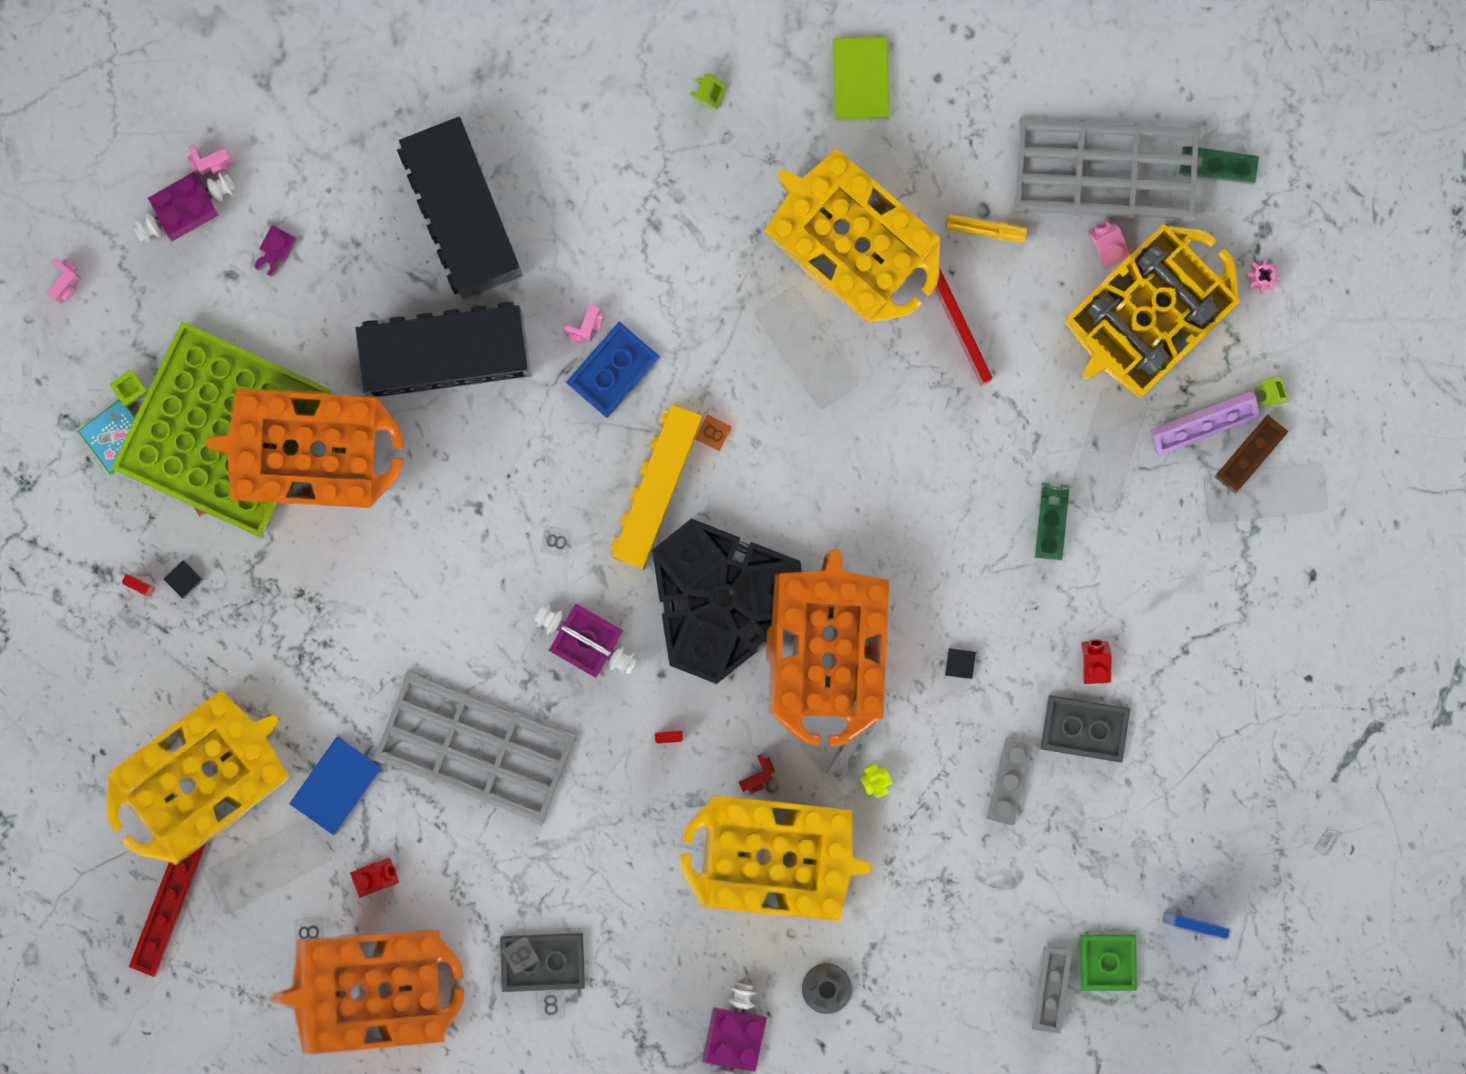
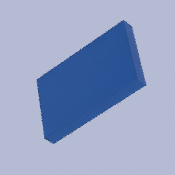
(613, 369)
(335, 785)
(1196, 925)

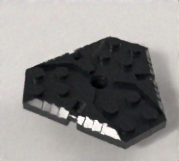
(696, 566)

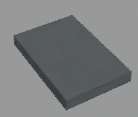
(1085, 728)
(558, 968)

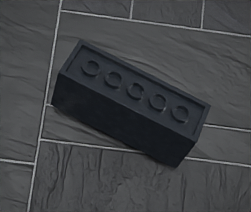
(459, 208)
(443, 350)

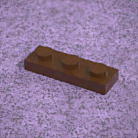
(1251, 454)

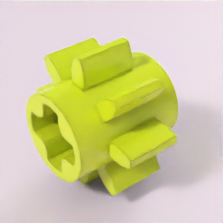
(875, 780)

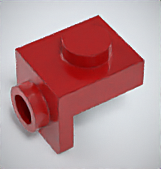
(1096, 662)
(755, 782)
(374, 877)

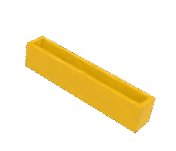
(657, 486)

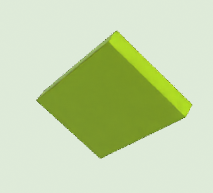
(861, 78)

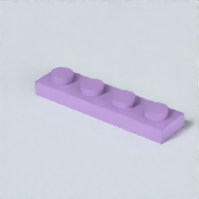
(1205, 423)

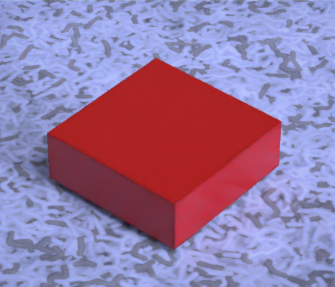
(138, 585)
(668, 737)

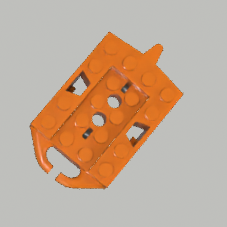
(341, 422)
(800, 680)
(401, 960)

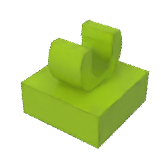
(710, 91)
(128, 388)
(1274, 390)

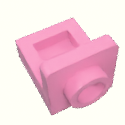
(213, 163)
(1109, 243)
(65, 286)
(591, 322)

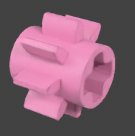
(1261, 285)

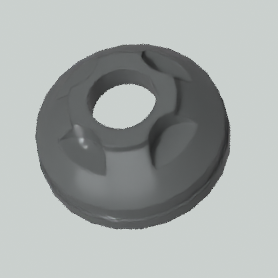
(826, 973)

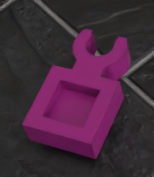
(276, 246)

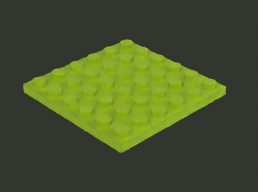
(192, 403)

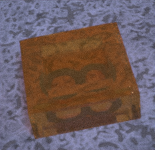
(713, 433)

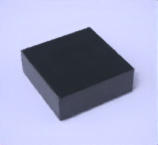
(183, 579)
(960, 663)

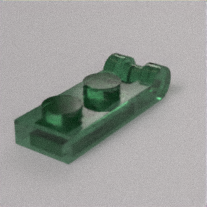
(1223, 165)
(1051, 522)

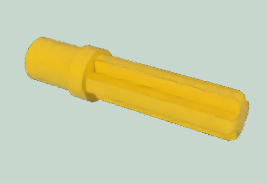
(986, 228)

